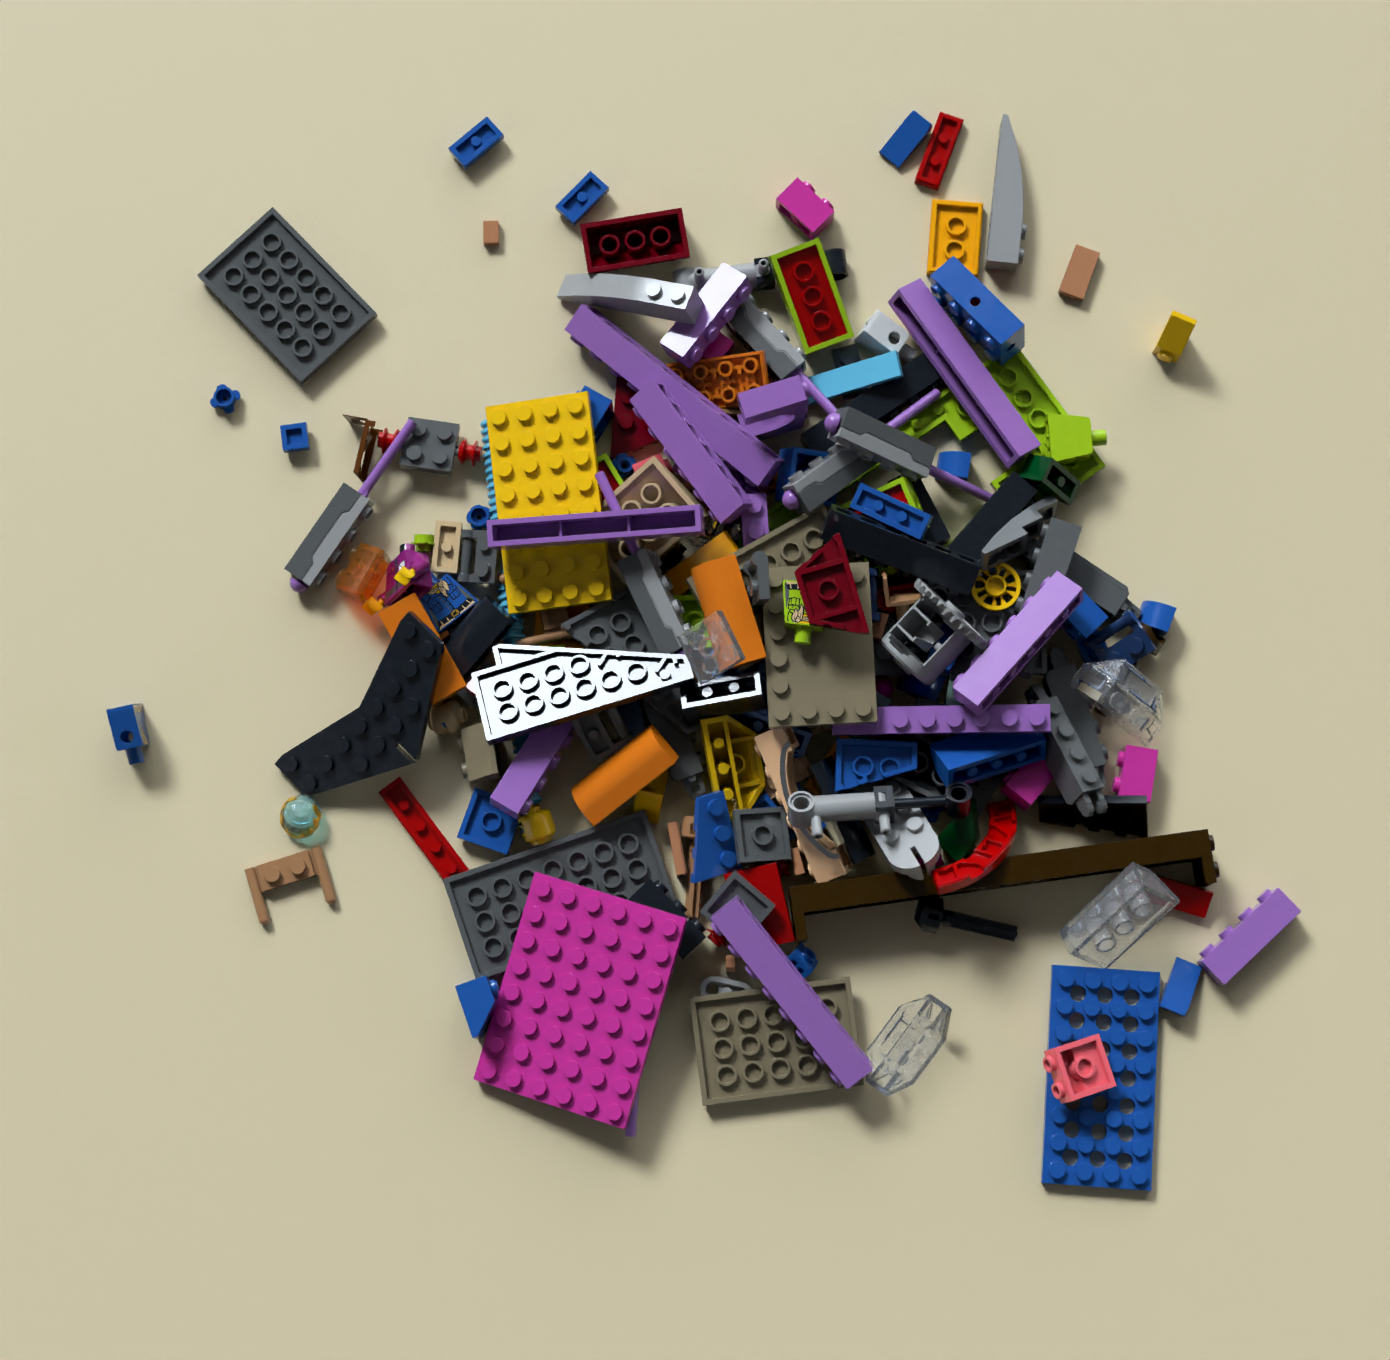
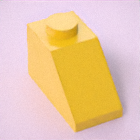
(1174, 337)

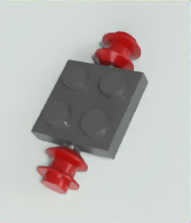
(432, 447)

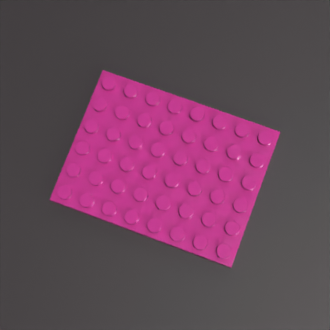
(580, 999)

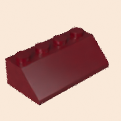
(635, 241)

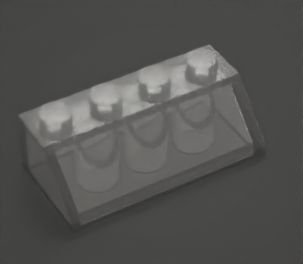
(1118, 916)

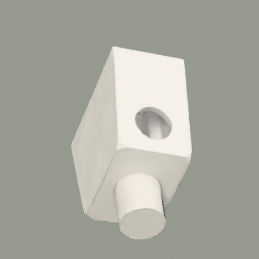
(879, 331)

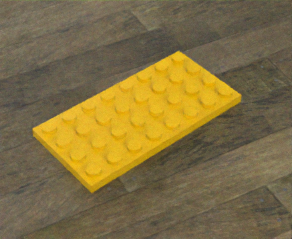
(545, 468)

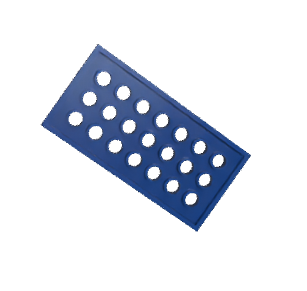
(1141, 1093)

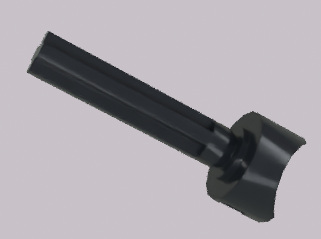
(958, 920)

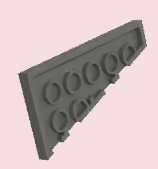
(621, 627)

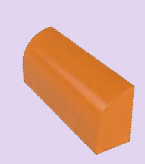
(723, 588)
(449, 679)
(623, 774)

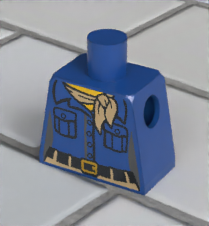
(447, 603)
(126, 720)

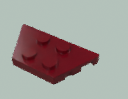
(628, 429)
(830, 590)

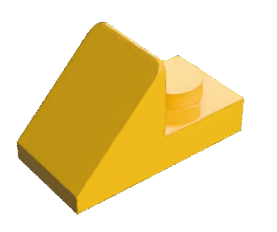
(651, 798)

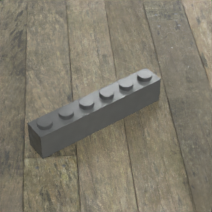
(1055, 555)

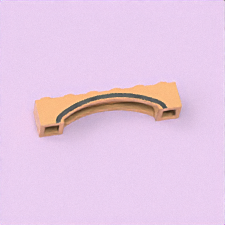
(824, 856)

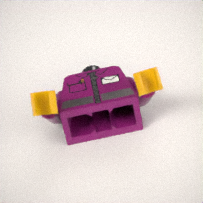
(404, 576)

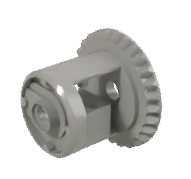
(925, 633)

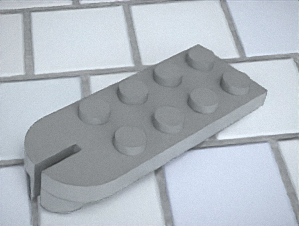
(908, 834)

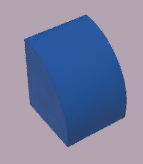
(955, 463)
(1157, 616)

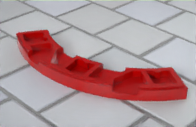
(986, 855)

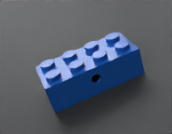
(977, 311)

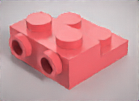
(1079, 1069)

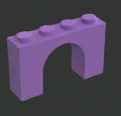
(774, 408)

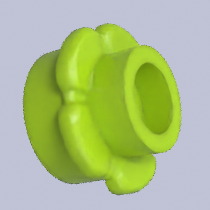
(423, 542)

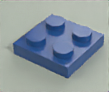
(487, 824)

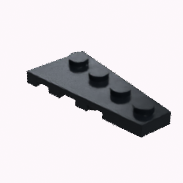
(1124, 814)

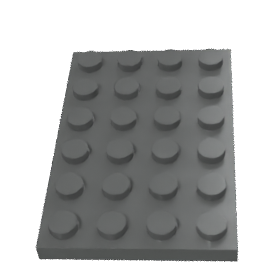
(287, 295)

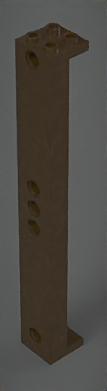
(1011, 872)

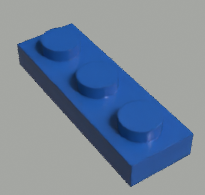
(891, 511)

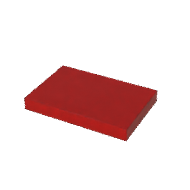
(768, 881)

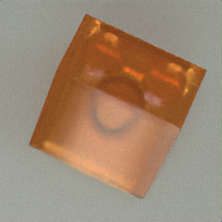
(363, 572)

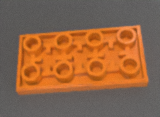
(725, 376)

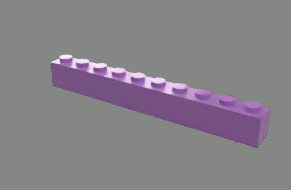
(639, 366)

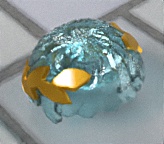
(300, 816)

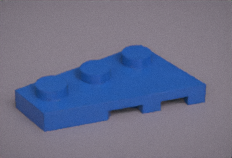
(871, 760)
(714, 838)

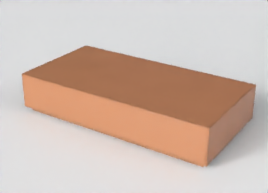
(1078, 272)
(677, 849)

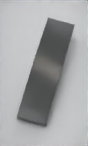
(1013, 537)

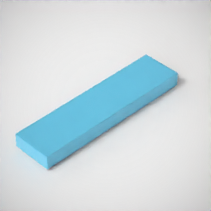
(858, 376)

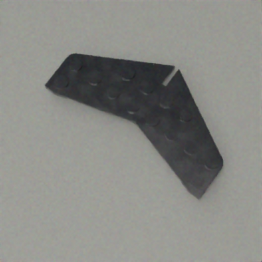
(389, 715)

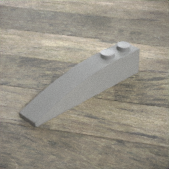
(1007, 205)
(634, 295)

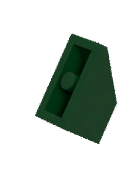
(1050, 478)
(961, 835)

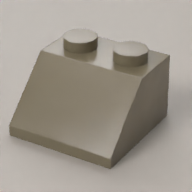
(481, 759)

